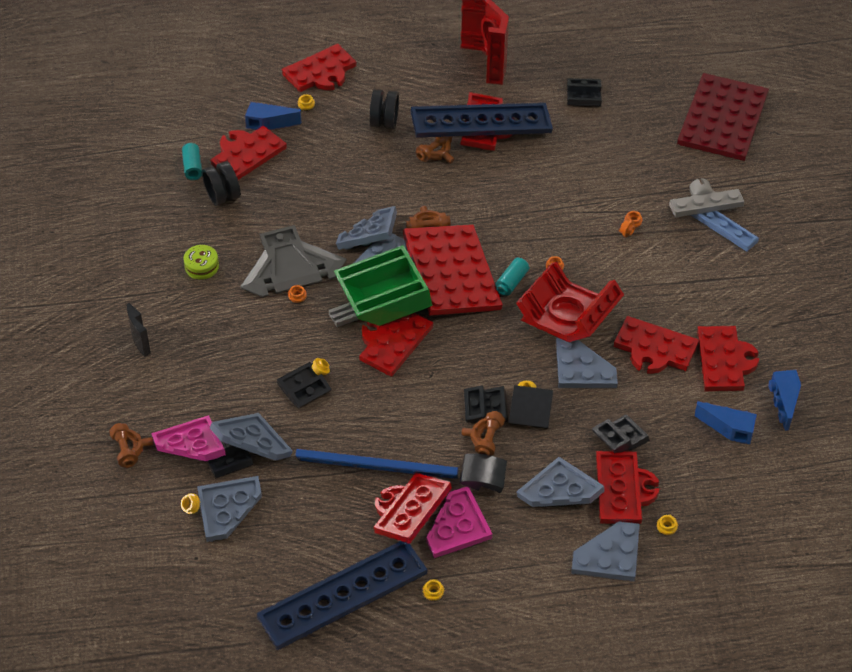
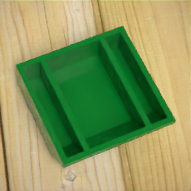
(384, 287)

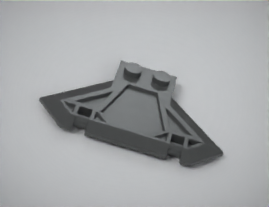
(289, 263)

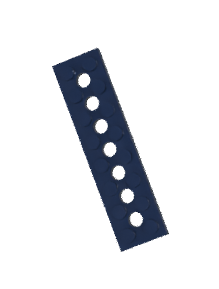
(475, 127)
(341, 606)

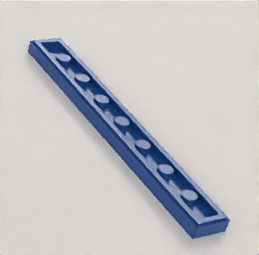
(377, 463)

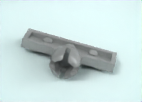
(705, 200)

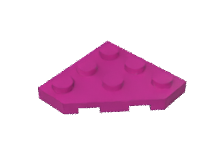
(190, 440)
(458, 524)

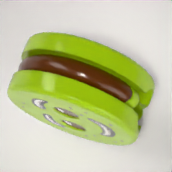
(201, 262)

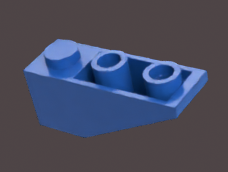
(271, 116)
(786, 389)
(731, 423)

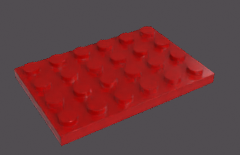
(453, 269)

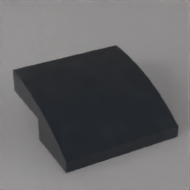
(584, 92)
(138, 331)
(303, 385)
(482, 401)
(531, 406)
(621, 434)
(233, 461)
(483, 471)

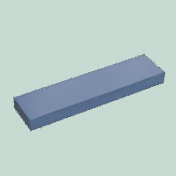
(728, 229)

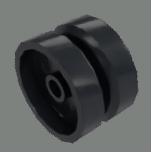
(384, 109)
(221, 183)

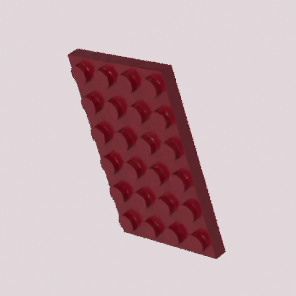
(723, 116)

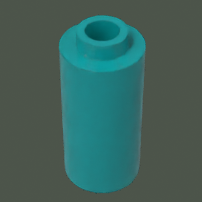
(192, 161)
(512, 276)

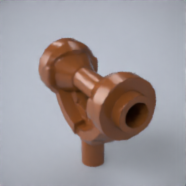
(426, 152)
(428, 218)
(491, 422)
(127, 456)

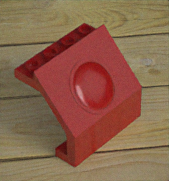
(486, 29)
(565, 307)

